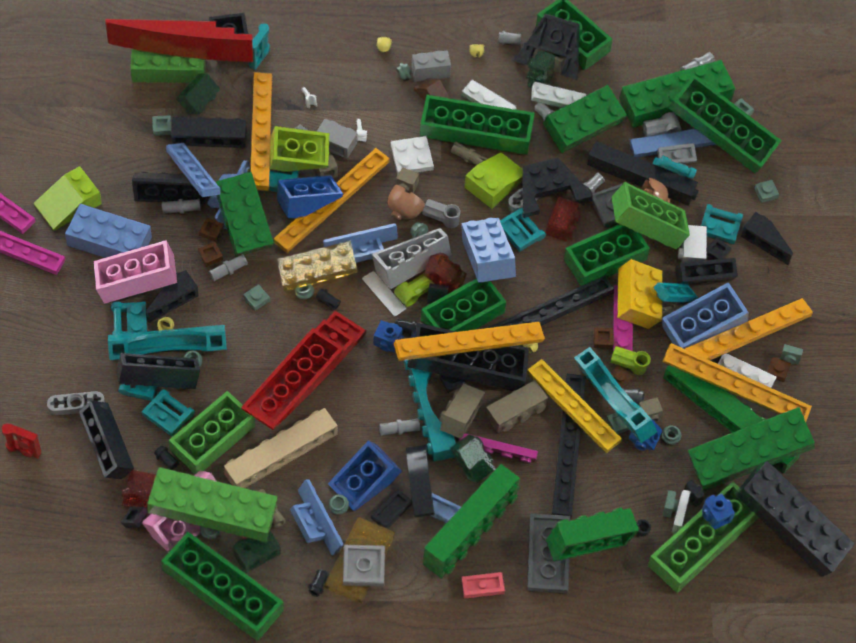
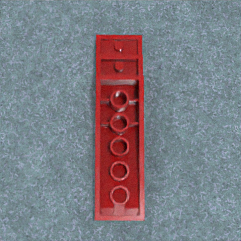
(181, 39)
(303, 369)

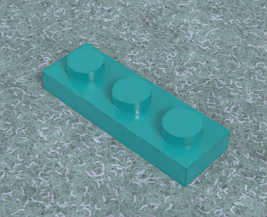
(675, 292)

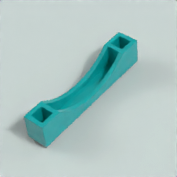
(195, 338)
(602, 380)
(438, 441)

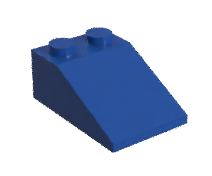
(306, 195)
(365, 475)

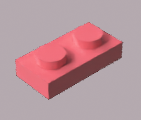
(483, 585)

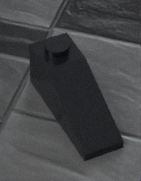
(763, 234)
(173, 296)

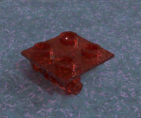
(138, 489)

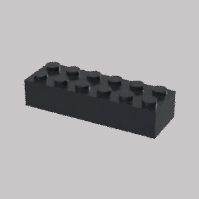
(493, 367)
(794, 519)

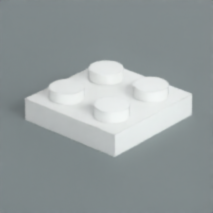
(412, 154)

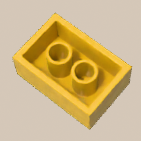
(636, 295)

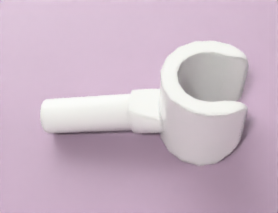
(310, 99)
(362, 134)

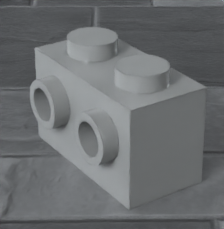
(431, 65)
(341, 139)

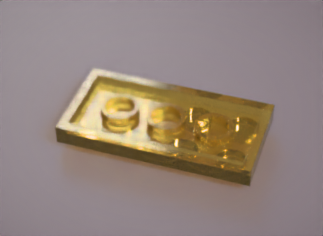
(317, 265)
(363, 533)

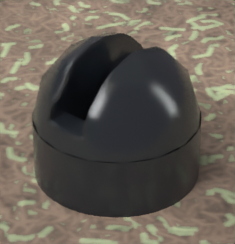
(645, 528)

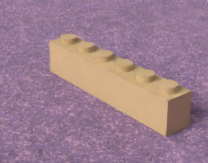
(280, 449)

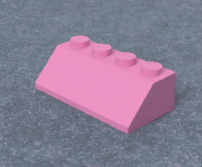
(170, 531)

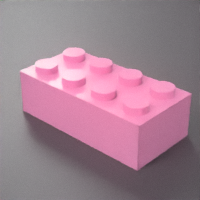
(135, 272)

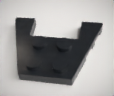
(556, 37)
(549, 178)

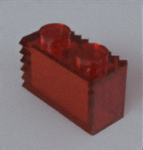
(563, 218)
(445, 272)

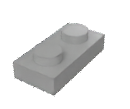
(679, 153)

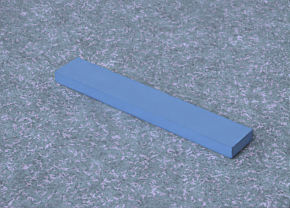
(648, 145)
(193, 169)

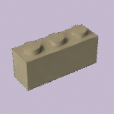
(516, 407)
(461, 410)

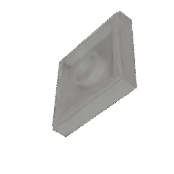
(364, 565)

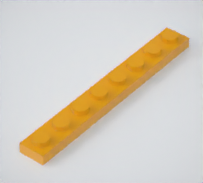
(261, 129)
(348, 184)
(752, 330)
(468, 341)
(732, 381)

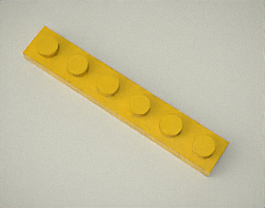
(574, 406)

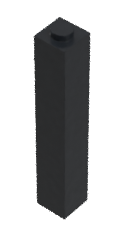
(638, 171)

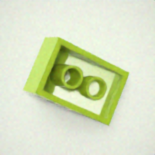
(298, 149)
(493, 179)
(64, 197)

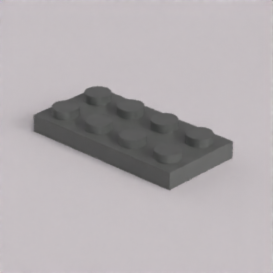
(543, 572)

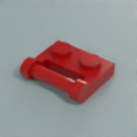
(26, 442)

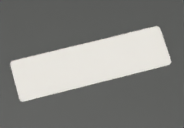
(384, 293)

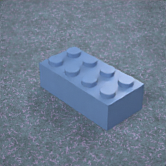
(105, 232)
(488, 250)
(705, 317)

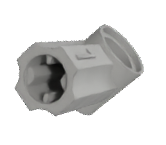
(666, 124)
(442, 213)

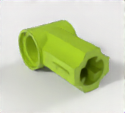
(410, 292)
(630, 360)

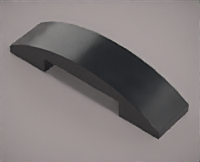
(420, 481)

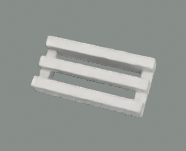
(680, 511)

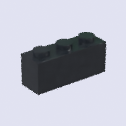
(706, 271)

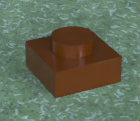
(211, 229)
(210, 254)
(603, 338)
(779, 368)
(622, 376)

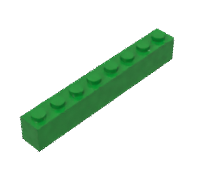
(719, 404)

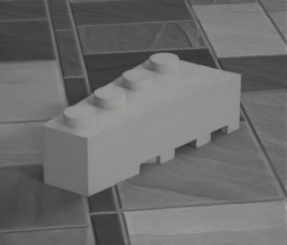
(410, 257)

